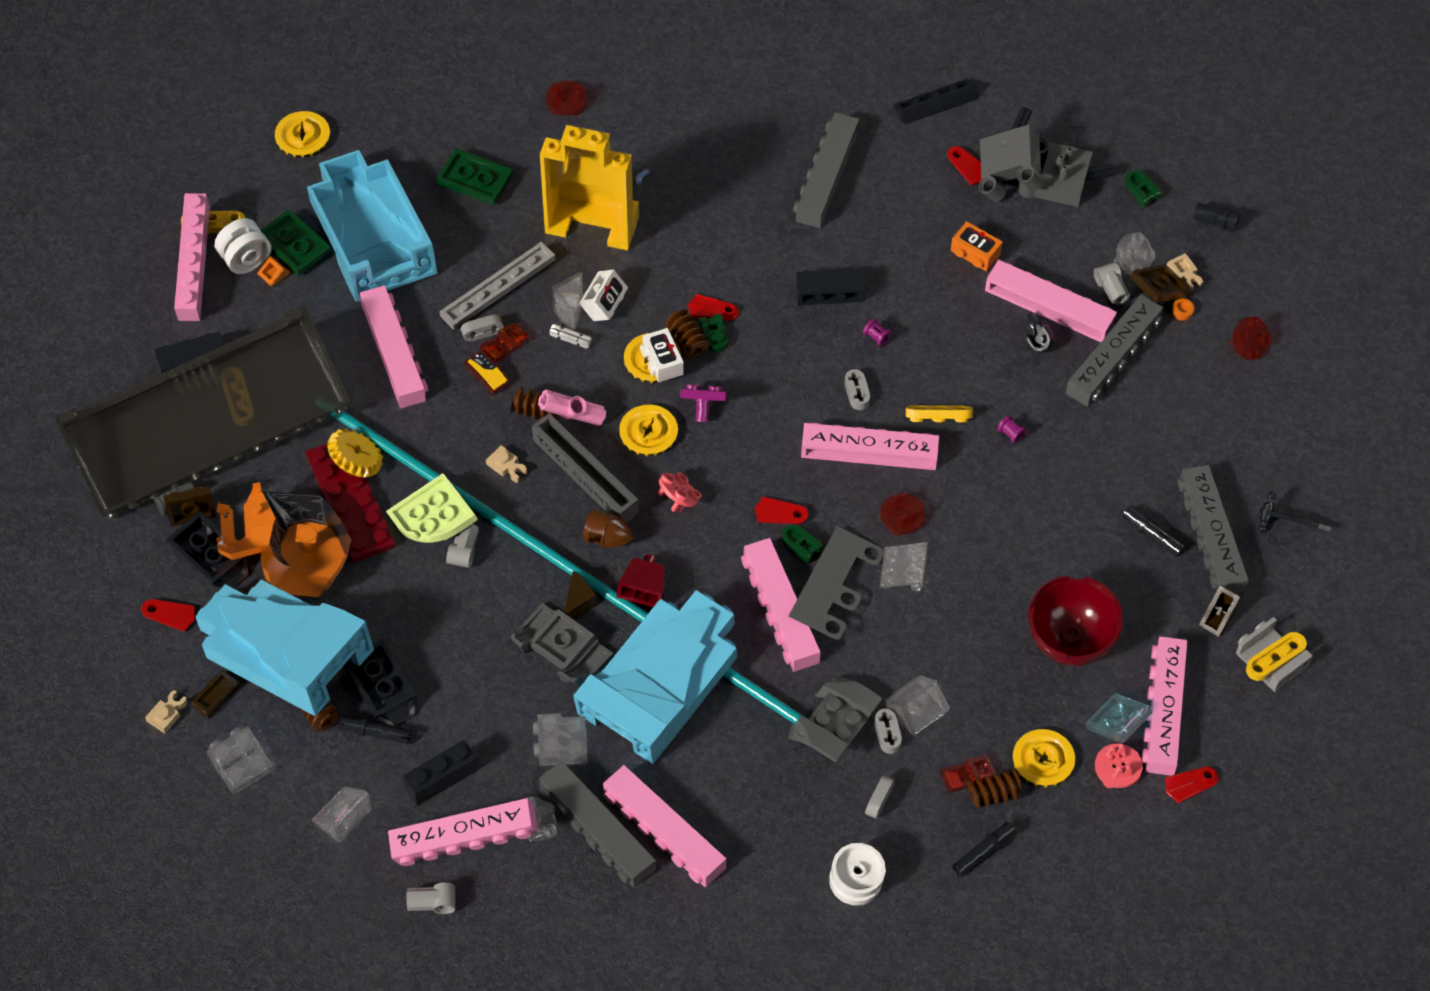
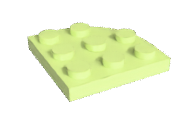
(432, 512)

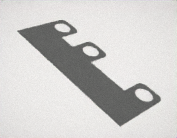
(827, 579)

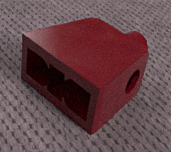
(642, 581)

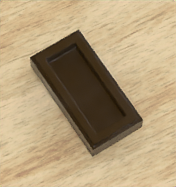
(215, 694)

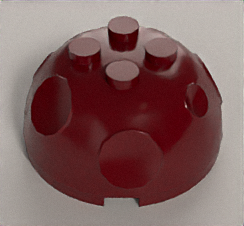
(1075, 620)

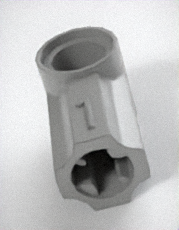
(1111, 279)
(462, 549)
(437, 898)

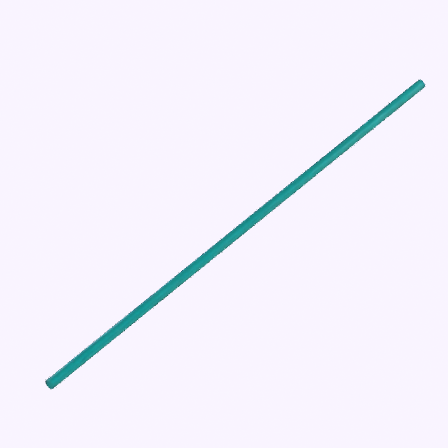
(551, 555)

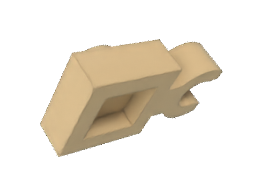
(1185, 270)
(505, 462)
(166, 714)

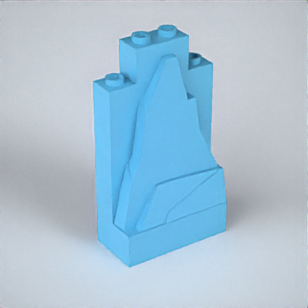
(371, 224)
(282, 641)
(661, 673)

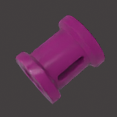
(877, 332)
(1012, 429)

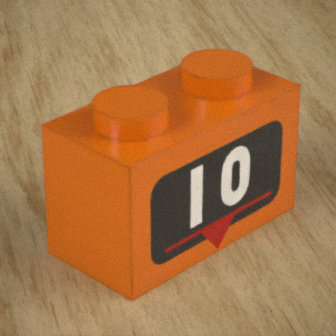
(976, 246)

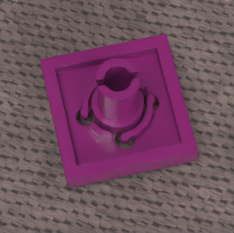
(703, 399)

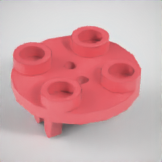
(678, 490)
(1121, 775)

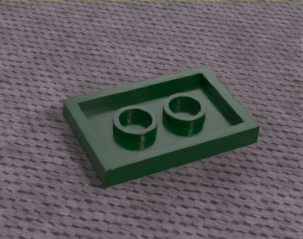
(474, 176)
(295, 242)

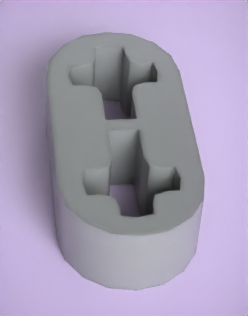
(481, 328)
(853, 390)
(883, 732)
(879, 796)

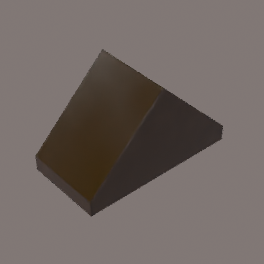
(579, 598)
(1220, 611)

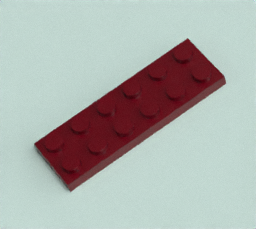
(353, 503)

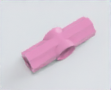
(581, 411)

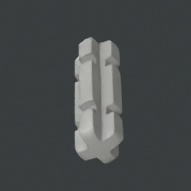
(570, 336)

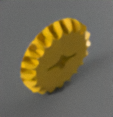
(290, 128)
(636, 362)
(640, 419)
(342, 450)
(1041, 743)

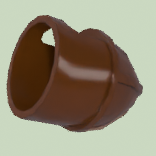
(606, 530)

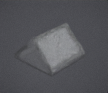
(567, 299)
(918, 704)
(343, 813)

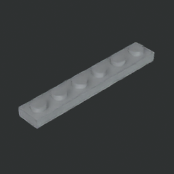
(497, 285)

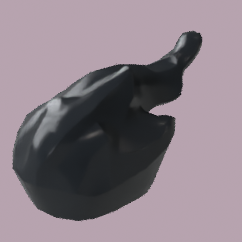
(1042, 338)

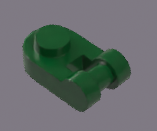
(1136, 182)
(717, 338)
(795, 536)

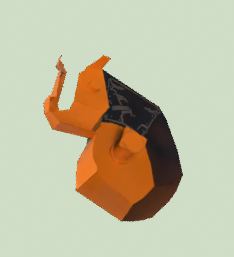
(297, 536)

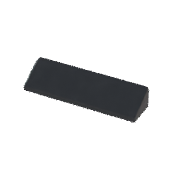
(936, 101)

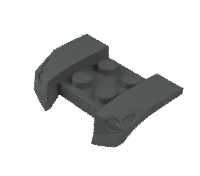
(563, 644)
(837, 717)

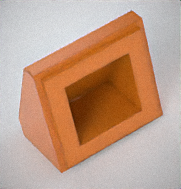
(273, 271)

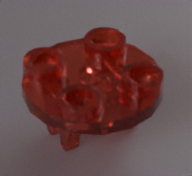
(566, 91)
(1250, 338)
(906, 522)

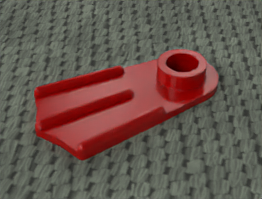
(966, 164)
(705, 306)
(779, 512)
(169, 613)
(1190, 783)

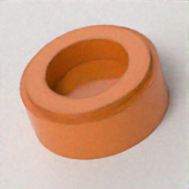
(1183, 309)

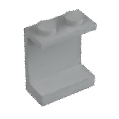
(1262, 638)

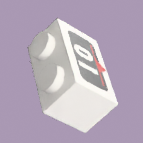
(603, 295)
(662, 355)

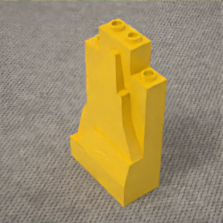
(588, 185)

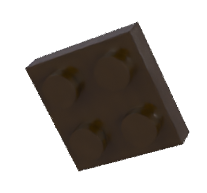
(1160, 283)
(186, 504)

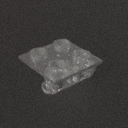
(904, 566)

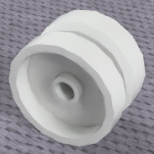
(242, 246)
(857, 874)

